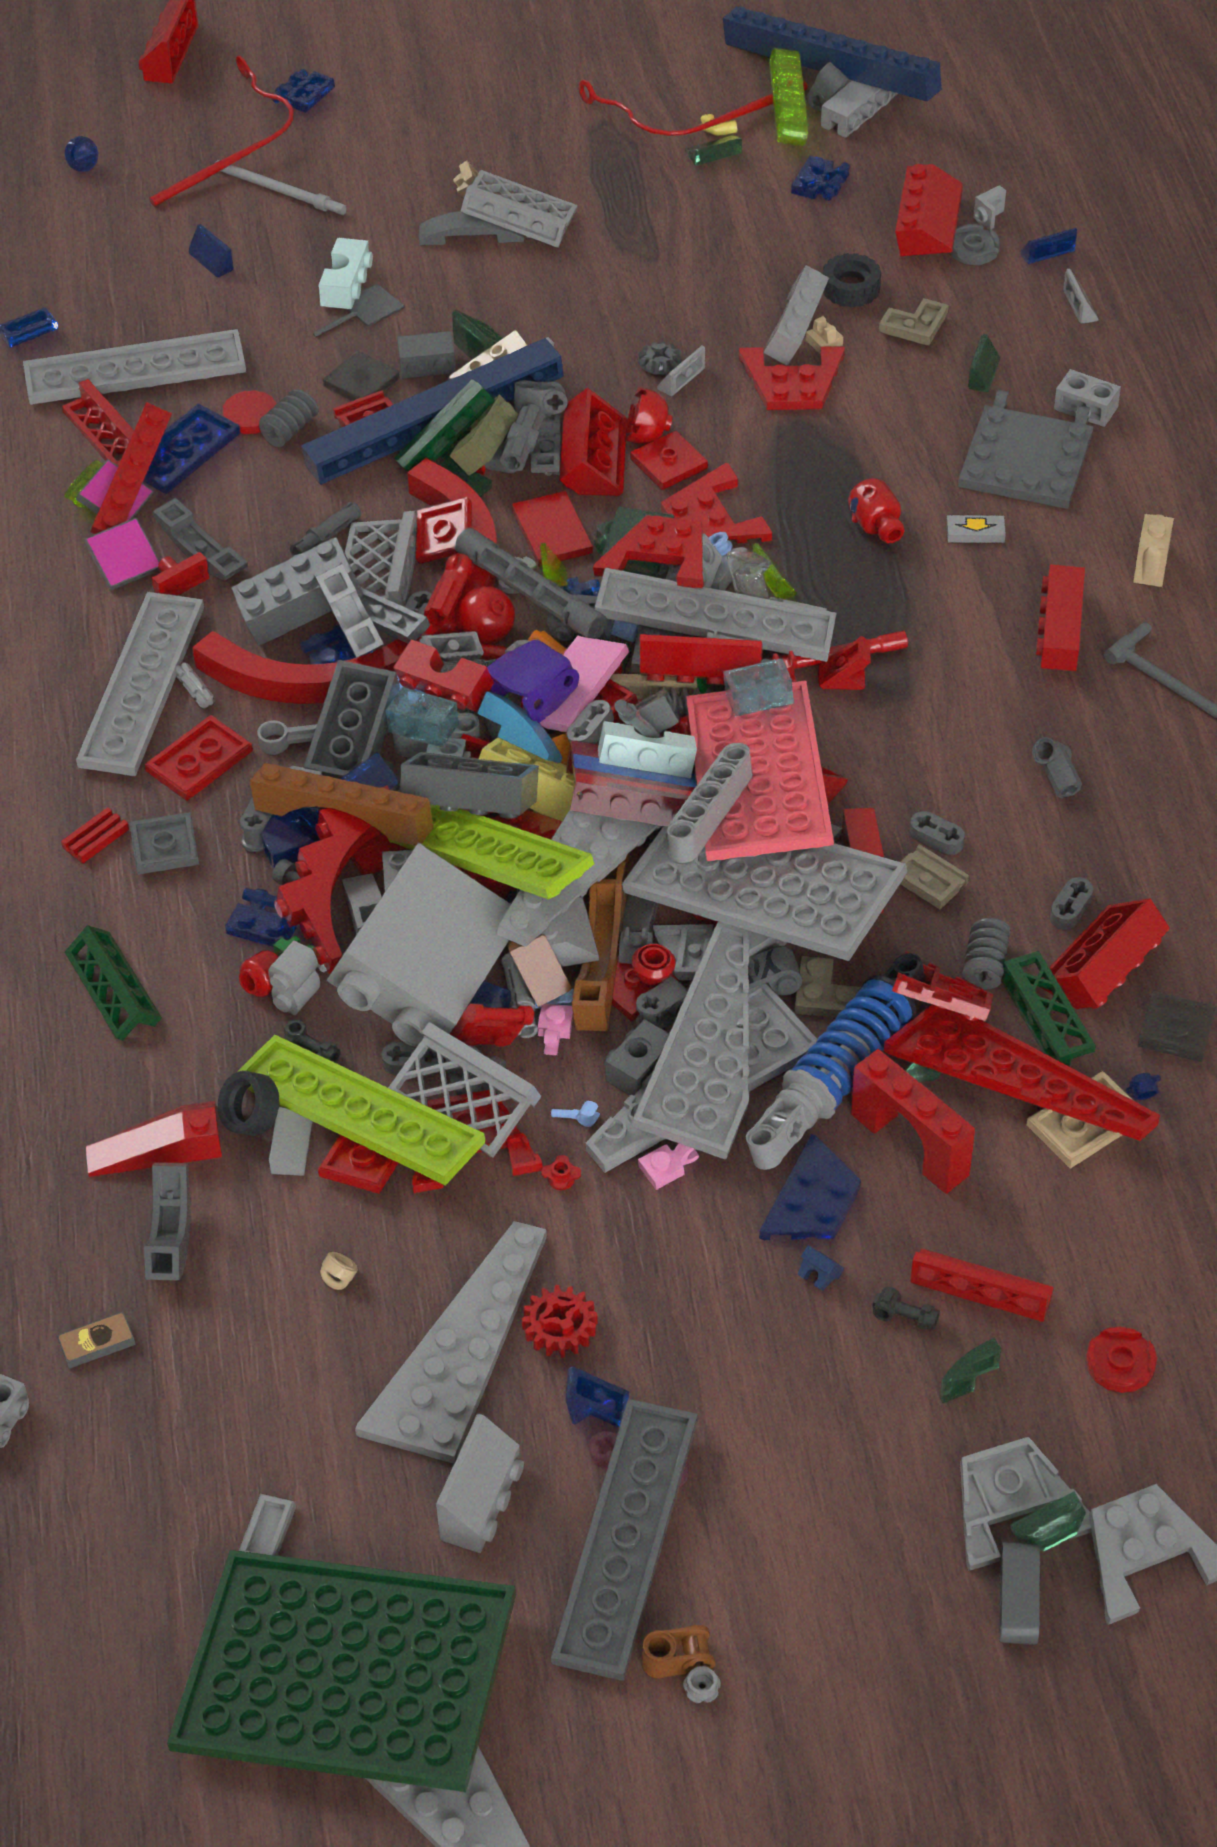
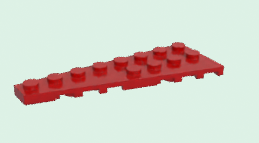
(1011, 1067)

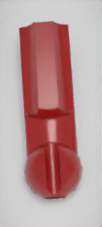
(449, 589)

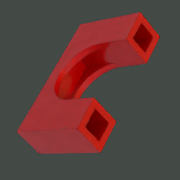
(885, 1089)

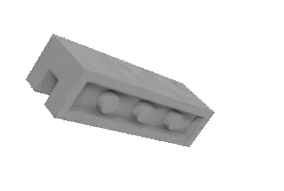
(853, 107)

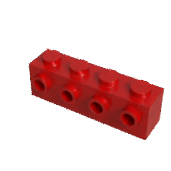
(1062, 617)

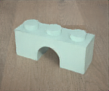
(349, 270)
(626, 748)

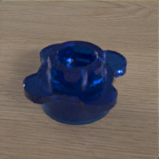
(1143, 1086)

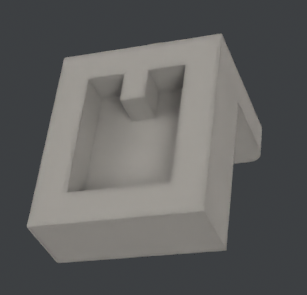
(989, 205)

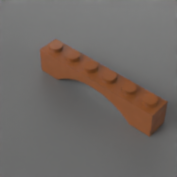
(394, 813)
(597, 978)

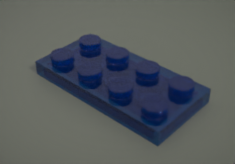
(188, 446)

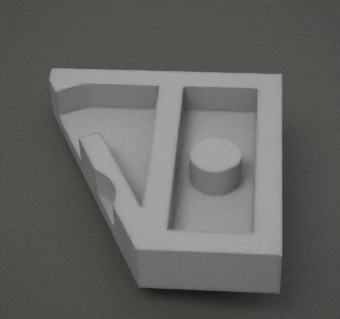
(687, 945)

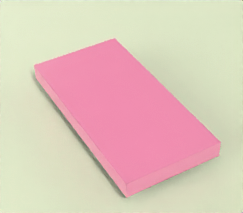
(595, 663)

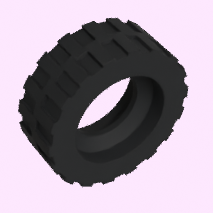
(852, 266)

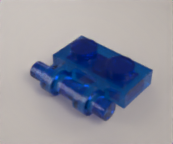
(304, 89)
(813, 178)
(332, 654)
(257, 924)

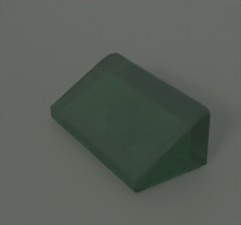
(715, 150)
(983, 365)

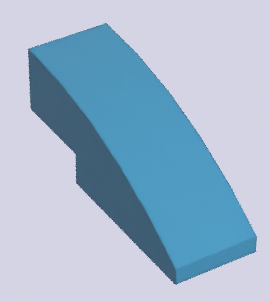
(518, 727)

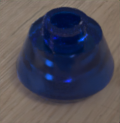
(83, 148)

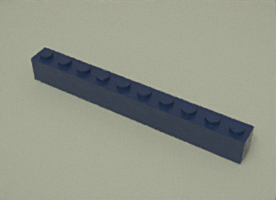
(817, 47)
(400, 423)

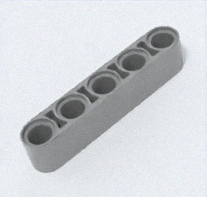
(709, 802)

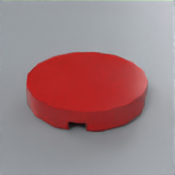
(247, 409)
(1121, 1359)

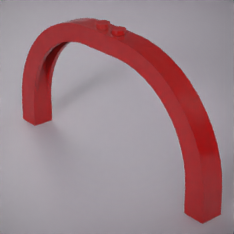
(310, 683)

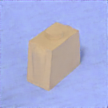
(1153, 550)

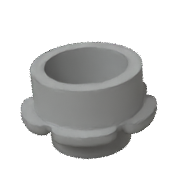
(704, 1676)

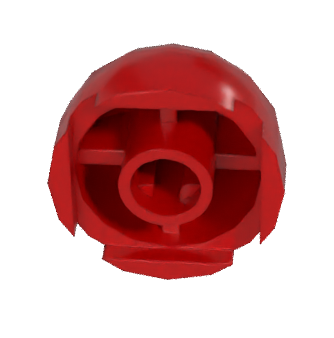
(648, 417)
(487, 613)

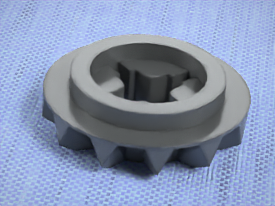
(661, 364)

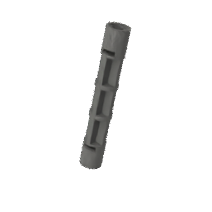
(531, 584)

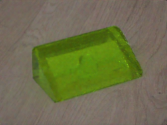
(552, 566)
(774, 577)

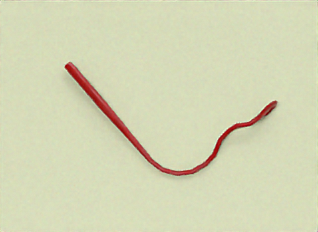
(748, 108)
(220, 165)

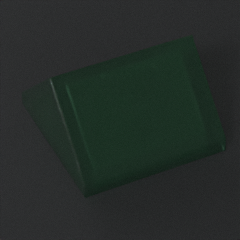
(472, 334)

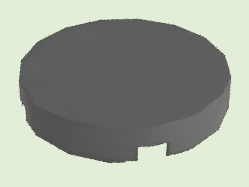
(975, 245)

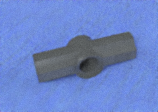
(522, 438)

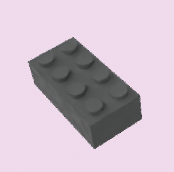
(289, 592)
(352, 718)
(471, 783)

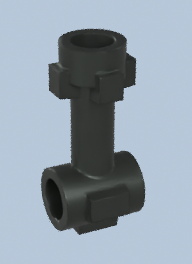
(296, 1032)
(889, 1303)

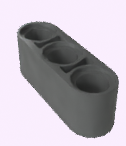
(1019, 1593)

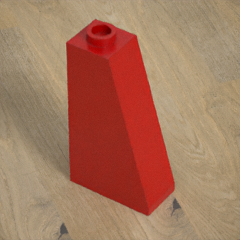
(861, 831)

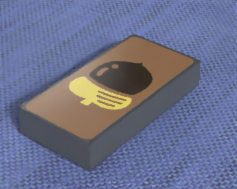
(96, 1339)

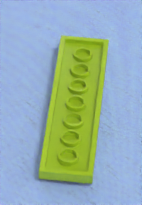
(504, 852)
(366, 1111)

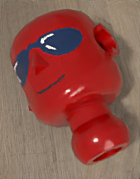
(876, 509)

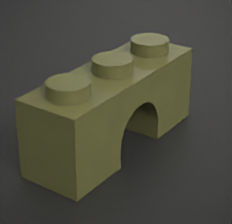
(485, 438)

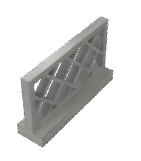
(509, 213)
(400, 562)
(476, 1064)

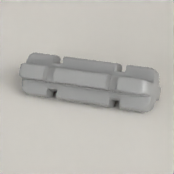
(194, 685)

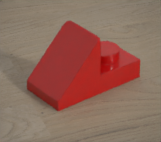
(846, 667)

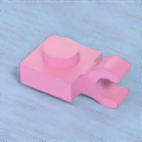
(554, 1023)
(666, 1165)

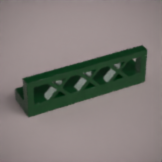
(446, 426)
(114, 973)
(1034, 1008)

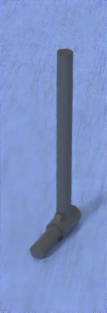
(1124, 651)

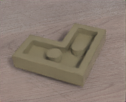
(916, 327)
(817, 993)

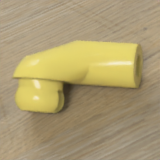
(724, 128)

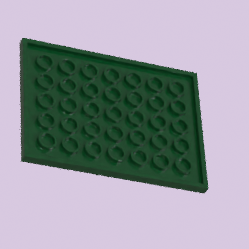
(344, 1670)

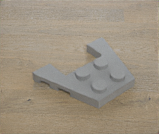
(1003, 1486)
(1139, 1534)

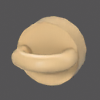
(340, 1267)

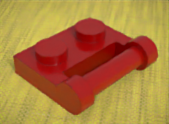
(491, 1025)

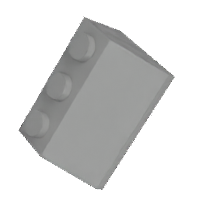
(572, 936)
(478, 1486)

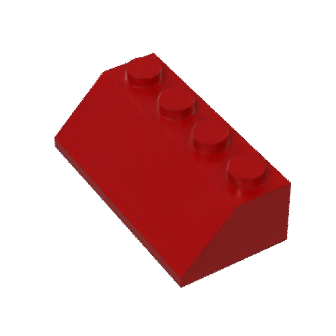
(169, 41)
(928, 211)
(593, 446)
(695, 657)
(1108, 952)

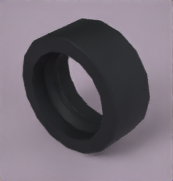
(231, 1100)

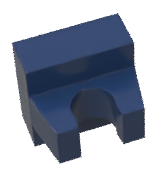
(825, 1266)

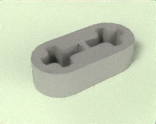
(589, 723)

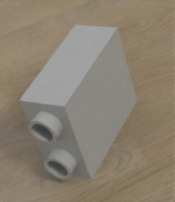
(423, 948)

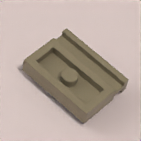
(932, 877)

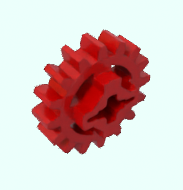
(558, 1323)

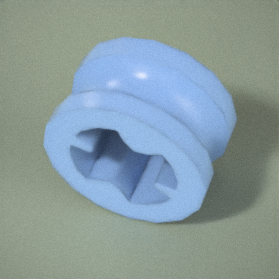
(720, 542)

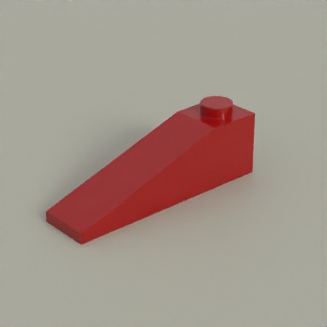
(173, 1137)

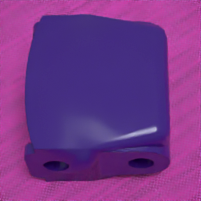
(536, 674)

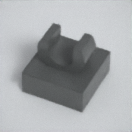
(631, 942)

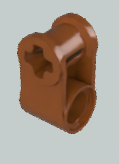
(680, 1649)

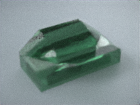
(1051, 1523)

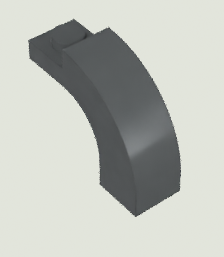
(171, 1218)

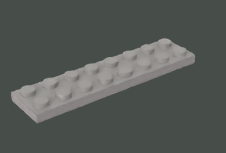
(135, 366)
(697, 611)
(140, 684)

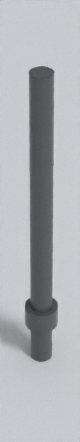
(631, 715)

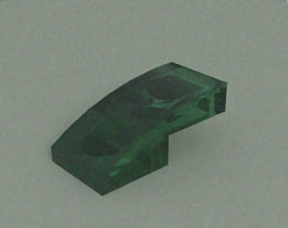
(962, 1375)

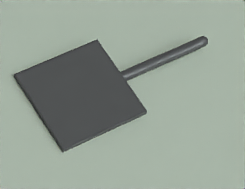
(370, 308)

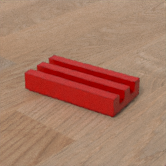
(91, 832)

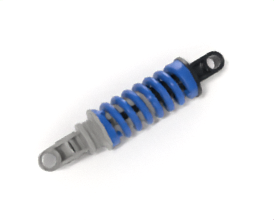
(827, 1070)

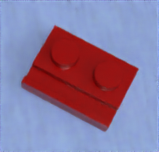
(361, 408)

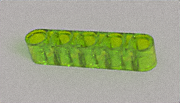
(788, 97)

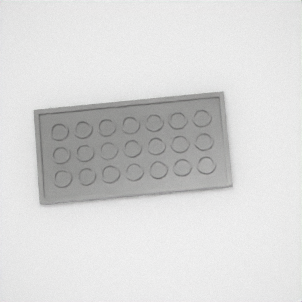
(800, 896)

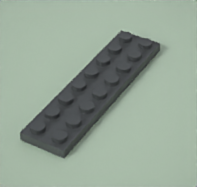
(624, 1540)

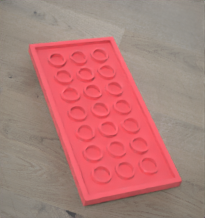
(786, 796)

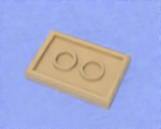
(1072, 1138)

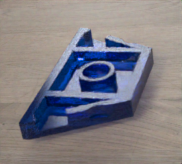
(813, 1196)

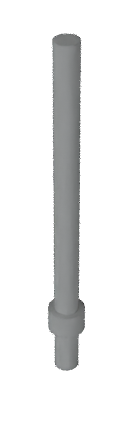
(319, 201)

